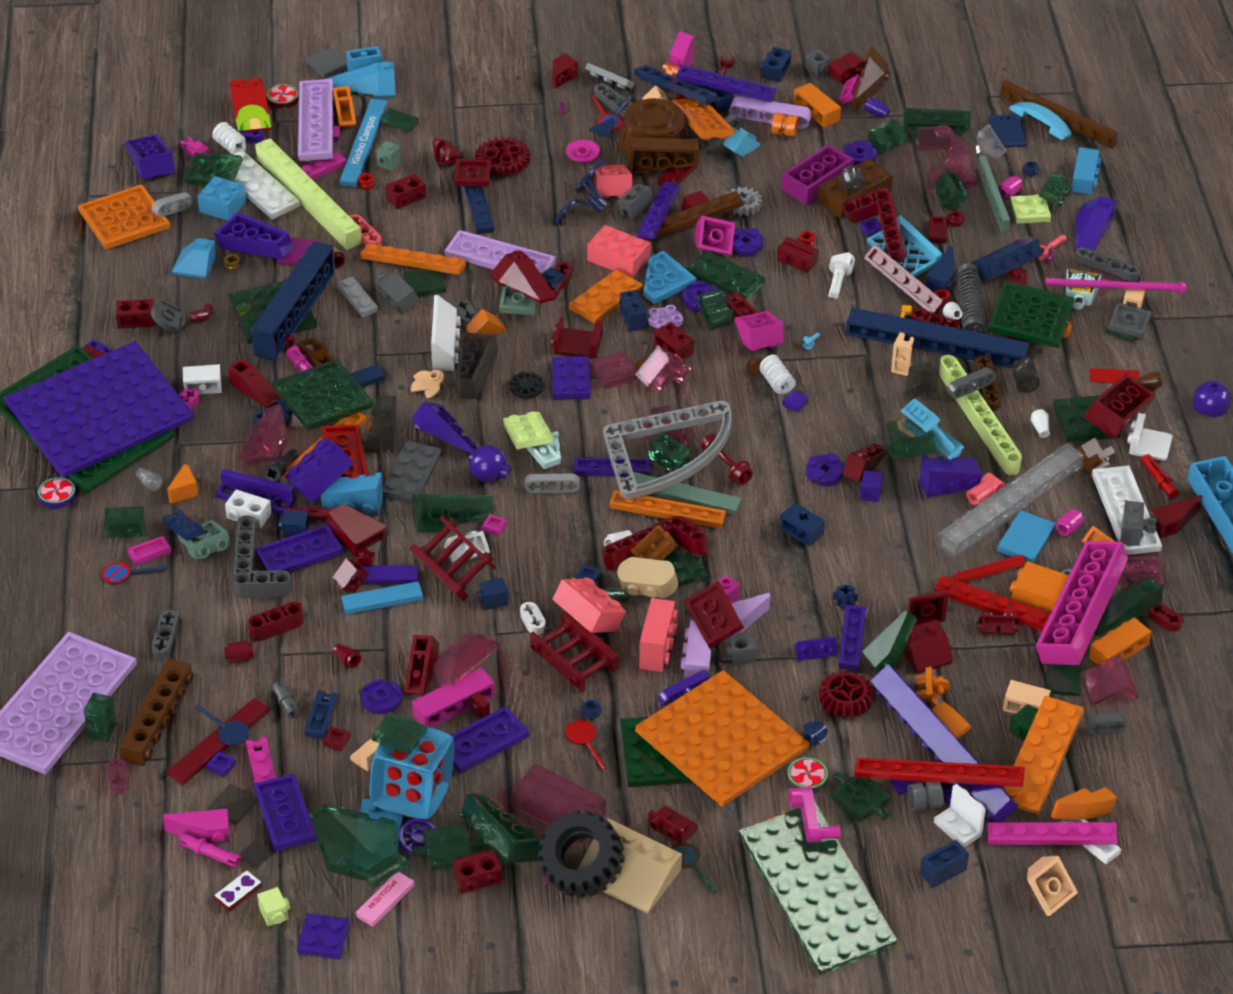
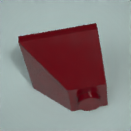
(929, 606)

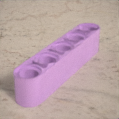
(761, 111)

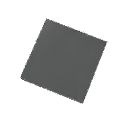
(327, 62)
(1130, 320)

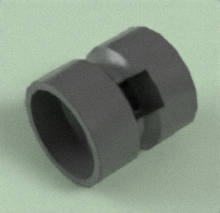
(923, 796)

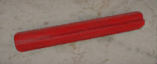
(989, 569)

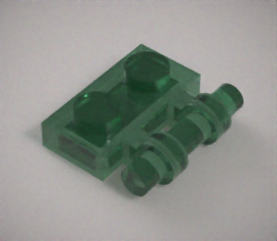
(685, 573)

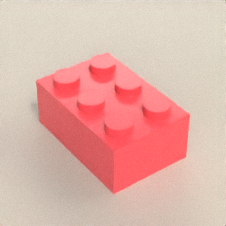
(618, 251)
(589, 605)
(657, 635)

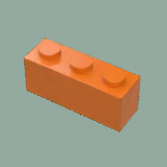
(823, 108)
(1123, 641)

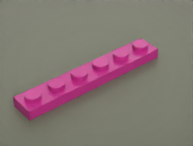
(1052, 833)

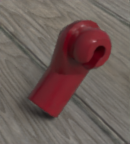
(201, 315)

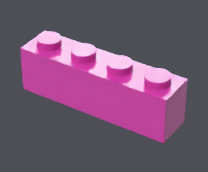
(452, 699)

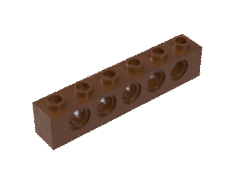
(156, 712)

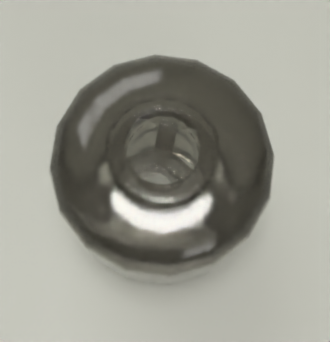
(852, 178)

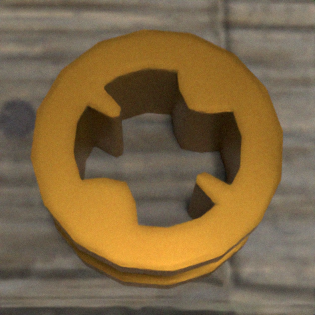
(229, 258)

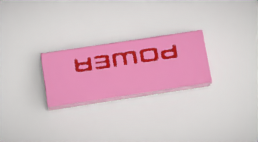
(385, 899)

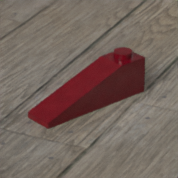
(522, 275)

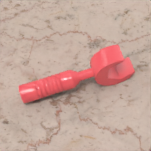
(1045, 249)

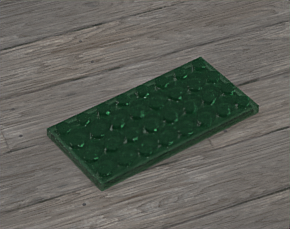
(817, 891)

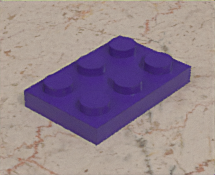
(571, 378)

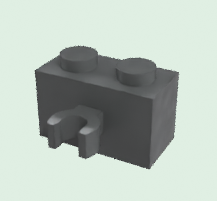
(1134, 523)

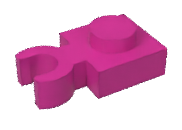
(191, 147)

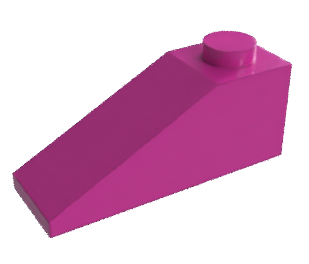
(208, 824)

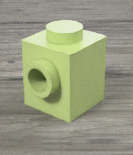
(273, 906)

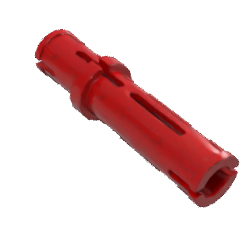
(1163, 481)

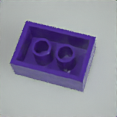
(318, 469)

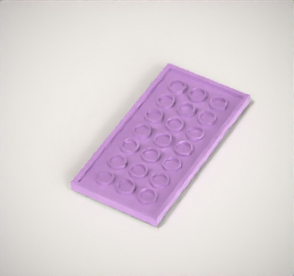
(49, 706)

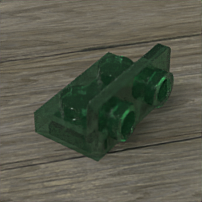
(1055, 190)

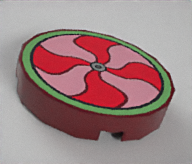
(282, 95)

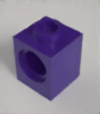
(871, 486)

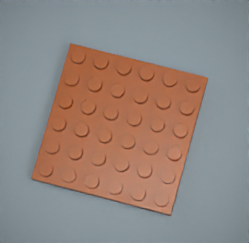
(722, 738)

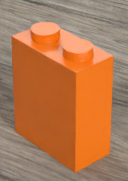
(1038, 586)

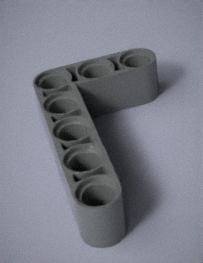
(246, 580)

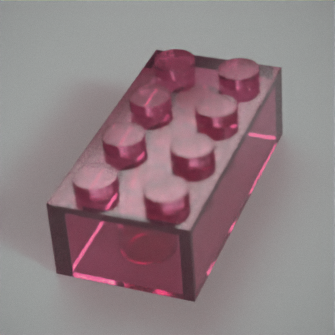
(549, 796)

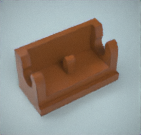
(655, 545)

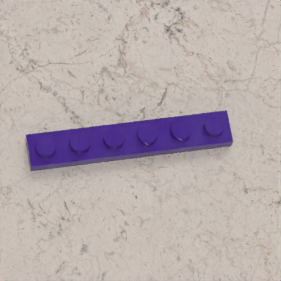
(726, 83)
(658, 211)

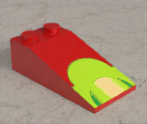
(249, 105)

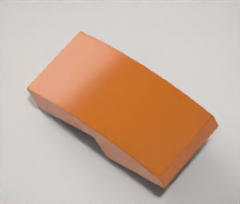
(951, 719)

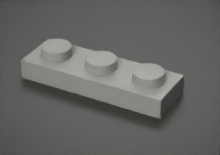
(609, 77)
(357, 296)

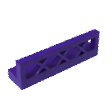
(260, 487)

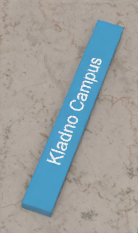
(363, 143)

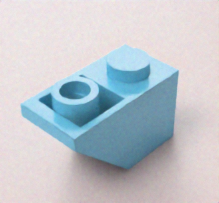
(741, 142)

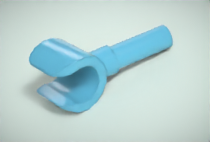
(809, 341)

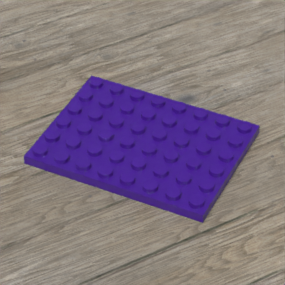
(99, 409)

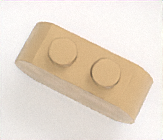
(648, 577)

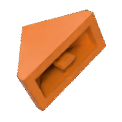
(485, 324)
(183, 486)

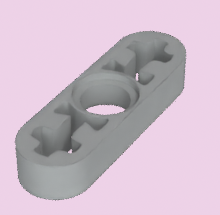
(172, 204)
(546, 488)

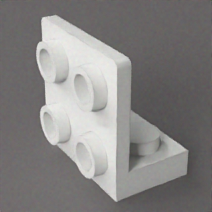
(963, 818)

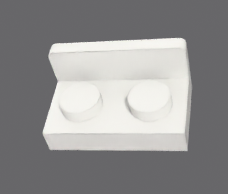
(476, 538)

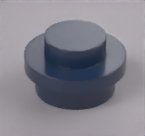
(1030, 168)
(591, 709)

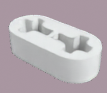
(536, 617)

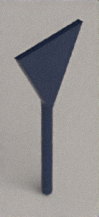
(605, 128)

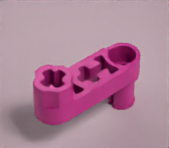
(804, 798)

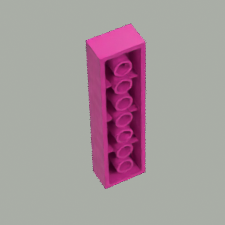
(1082, 603)

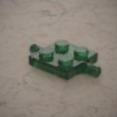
(860, 797)
(445, 845)

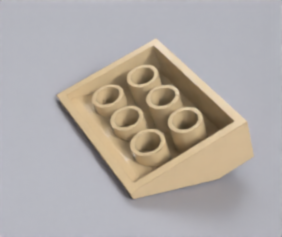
(645, 870)

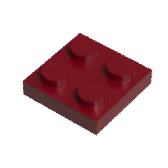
(472, 172)

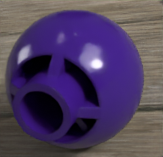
(488, 464)

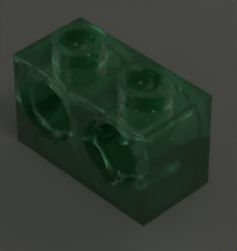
(950, 190)
(668, 452)
(99, 717)

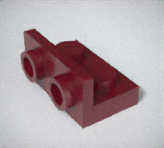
(672, 824)

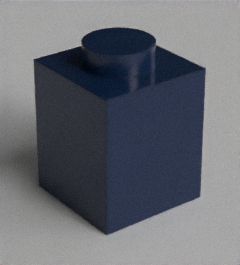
(293, 522)
(493, 593)

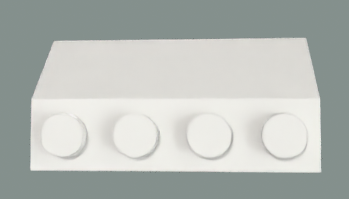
(444, 335)

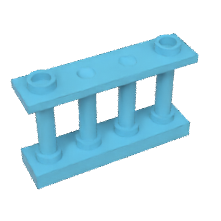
(927, 422)

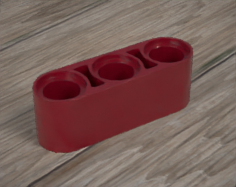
(275, 621)

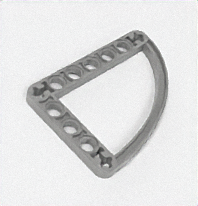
(680, 474)

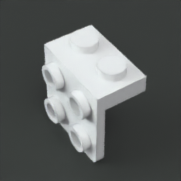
(1148, 441)

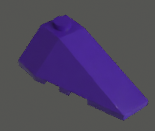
(1093, 222)
(440, 423)

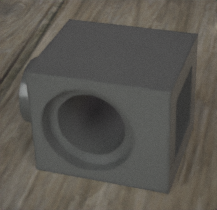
(817, 62)
(742, 649)

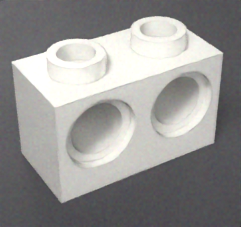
(247, 504)

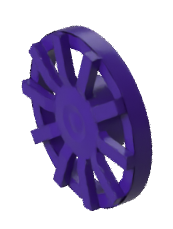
(416, 835)

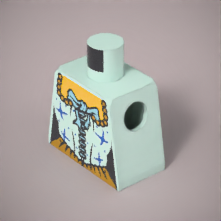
(1082, 295)

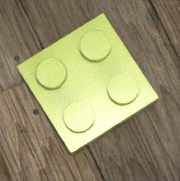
(1030, 209)

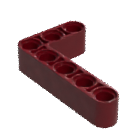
(880, 203)
(681, 530)

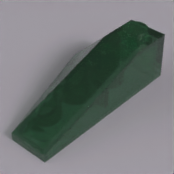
(1130, 603)

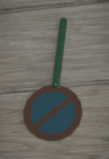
(690, 858)

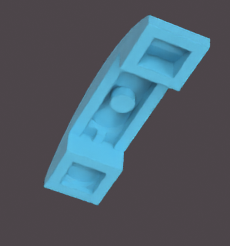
(1058, 126)

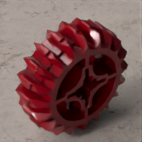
(846, 694)

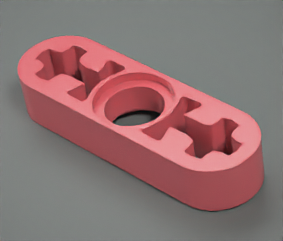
(365, 237)

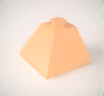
(1050, 883)

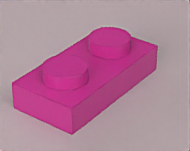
(849, 89)

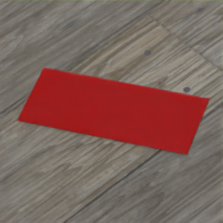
(1111, 375)

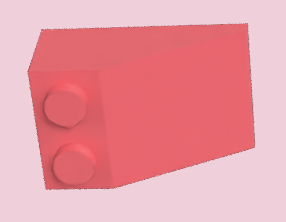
(612, 180)

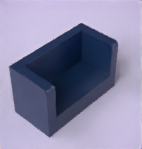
(944, 863)

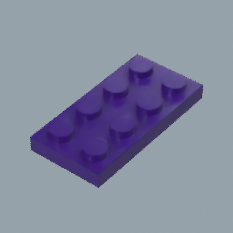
(300, 550)
(486, 738)
(284, 812)

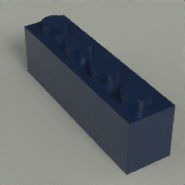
(1007, 258)

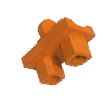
(932, 687)

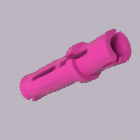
(201, 846)

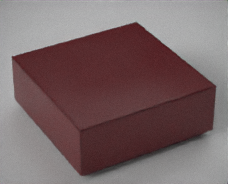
(336, 738)

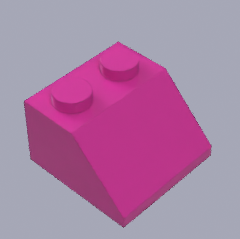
(760, 330)

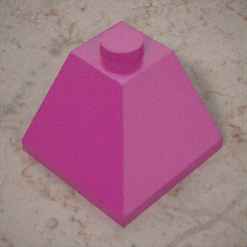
(714, 235)

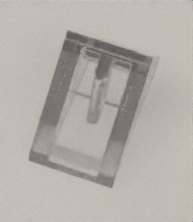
(989, 143)

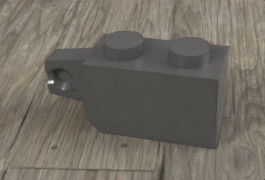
(397, 291)

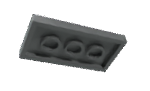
(411, 471)

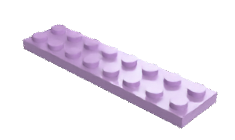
(315, 120)

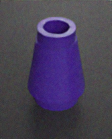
(875, 107)

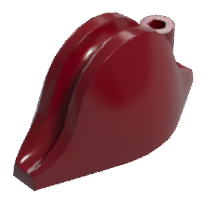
(445, 151)

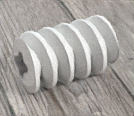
(229, 138)
(777, 375)

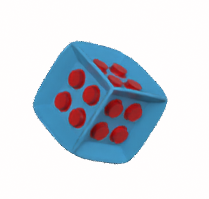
(413, 782)

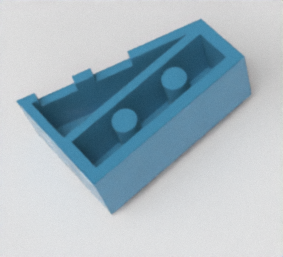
(359, 493)

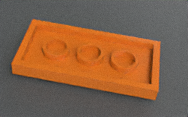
(604, 296)

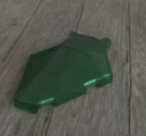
(358, 844)

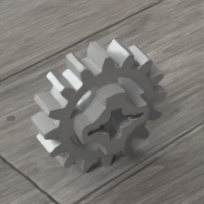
(751, 201)

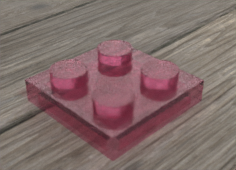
(613, 370)

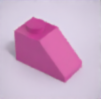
(682, 50)

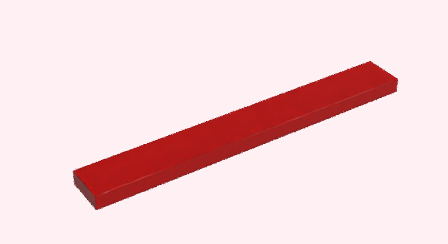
(940, 772)

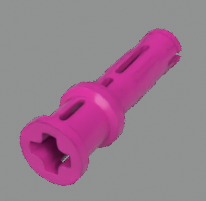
(300, 361)

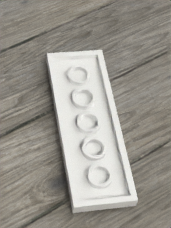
(264, 189)
(1115, 487)

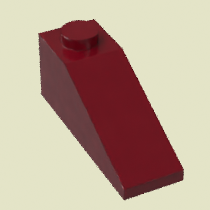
(422, 657)

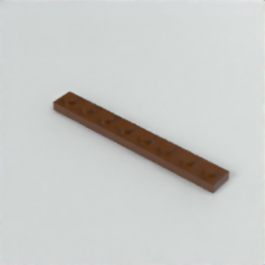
(1073, 120)

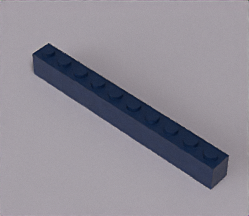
(935, 337)

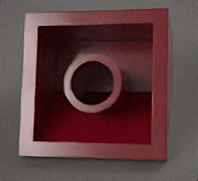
(928, 647)

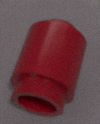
(239, 651)

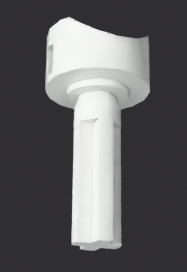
(840, 266)

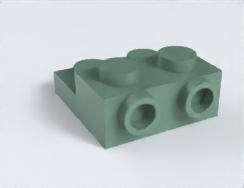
(516, 303)
(213, 540)

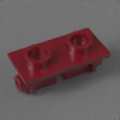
(990, 622)

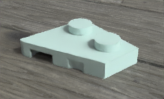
(547, 454)

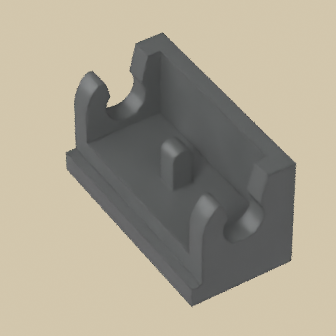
(635, 201)

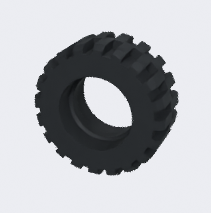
(565, 833)

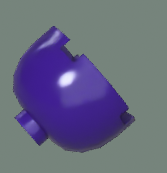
(1211, 399)

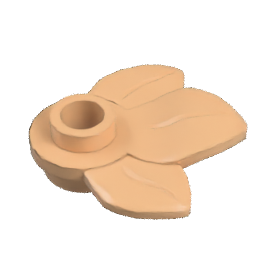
(428, 382)

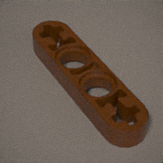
(995, 394)

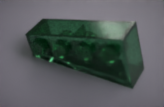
(909, 440)
(500, 829)

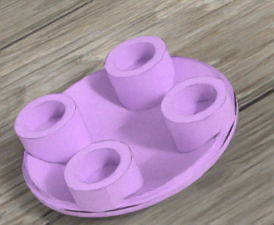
(662, 316)

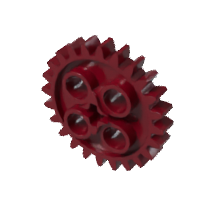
(505, 155)

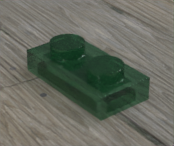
(400, 119)

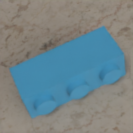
(1086, 171)

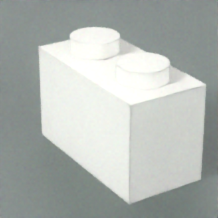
(204, 378)

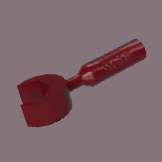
(726, 64)

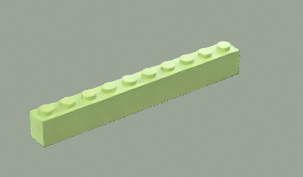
(311, 196)

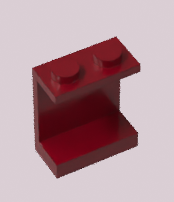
(575, 341)

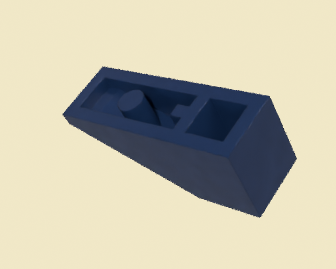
(942, 273)

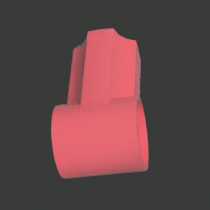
(985, 489)

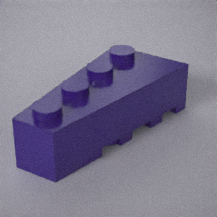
(253, 237)

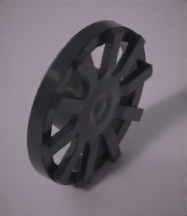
(526, 385)

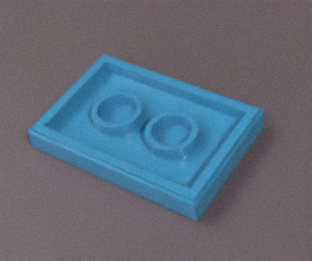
(1026, 536)

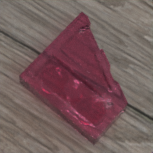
(1144, 567)

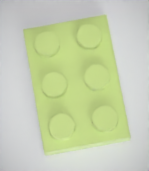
(527, 430)

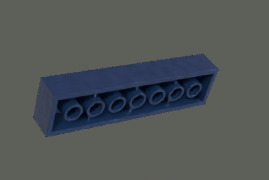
(293, 300)

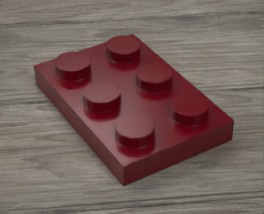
(714, 614)

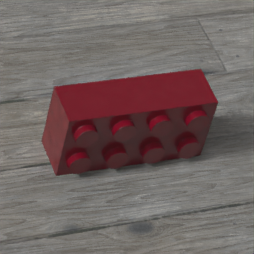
(1119, 406)

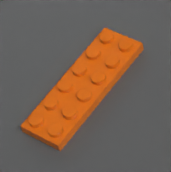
(704, 120)
(1044, 751)

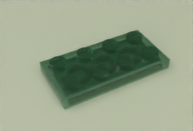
(725, 275)

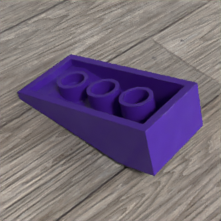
(150, 156)

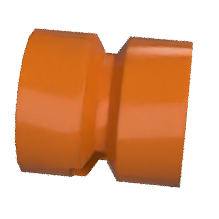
(783, 124)

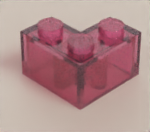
(660, 367)

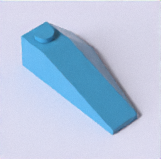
(372, 79)

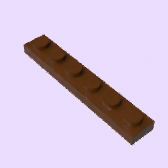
(692, 215)

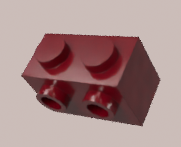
(674, 340)

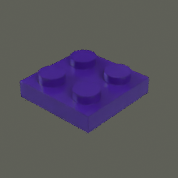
(323, 936)

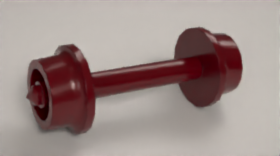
(740, 472)

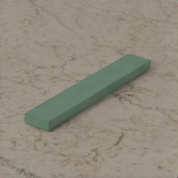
(993, 194)
(694, 495)

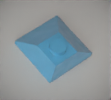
(196, 259)

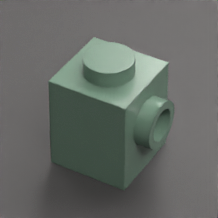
(389, 155)

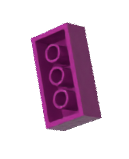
(805, 177)

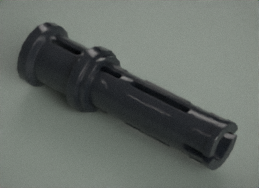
(279, 466)

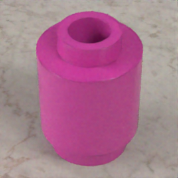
(1010, 187)
(1069, 522)

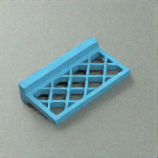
(916, 242)

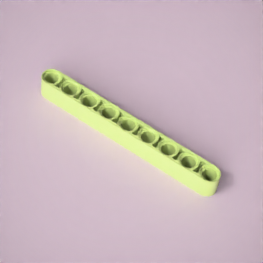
(983, 419)

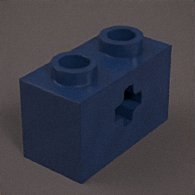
(802, 524)

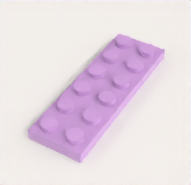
(489, 252)

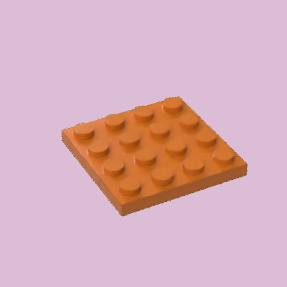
(123, 217)

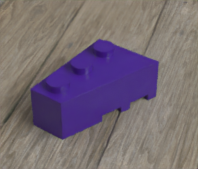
(948, 476)

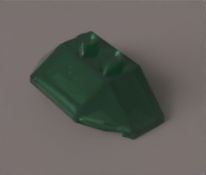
(957, 120)

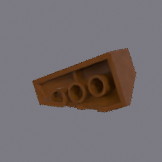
(871, 78)

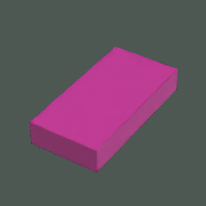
(149, 550)

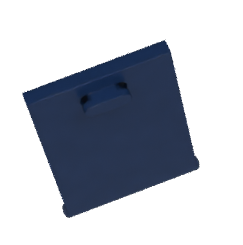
(1008, 129)

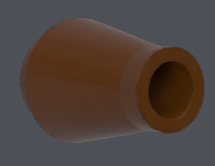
(1151, 380)

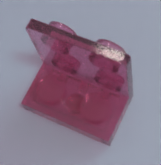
(1110, 679)

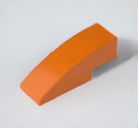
(344, 106)
(1084, 805)

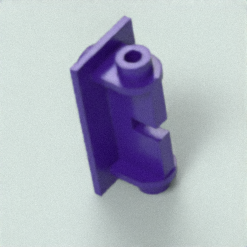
(816, 648)

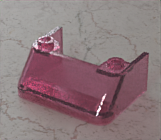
(960, 163)

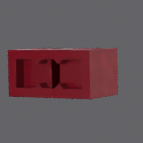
(405, 191)
(134, 313)
(477, 871)

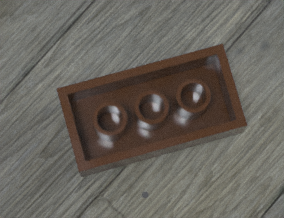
(834, 195)

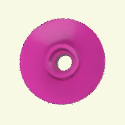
(582, 150)

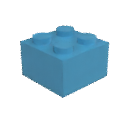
(222, 198)

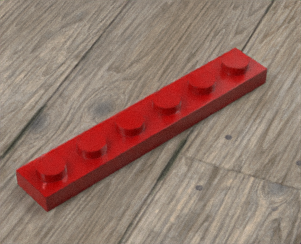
(992, 602)

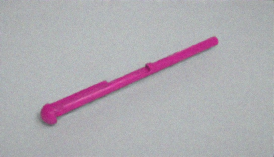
(1142, 285)

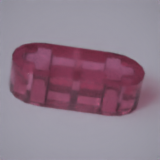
(114, 776)

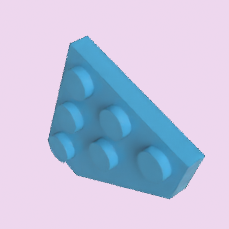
(665, 277)

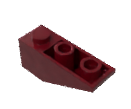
(252, 383)
(863, 459)
(1175, 516)

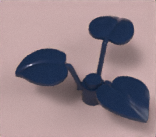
(595, 199)

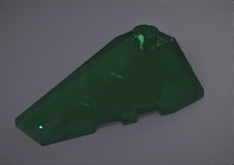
(460, 508)

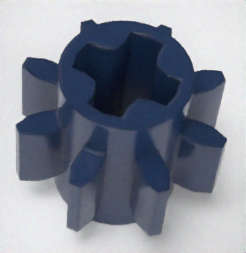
(845, 596)
(815, 732)

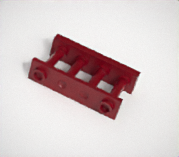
(446, 576)
(580, 635)

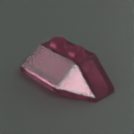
(266, 437)
(463, 657)

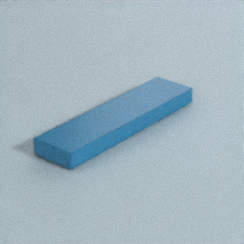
(382, 597)

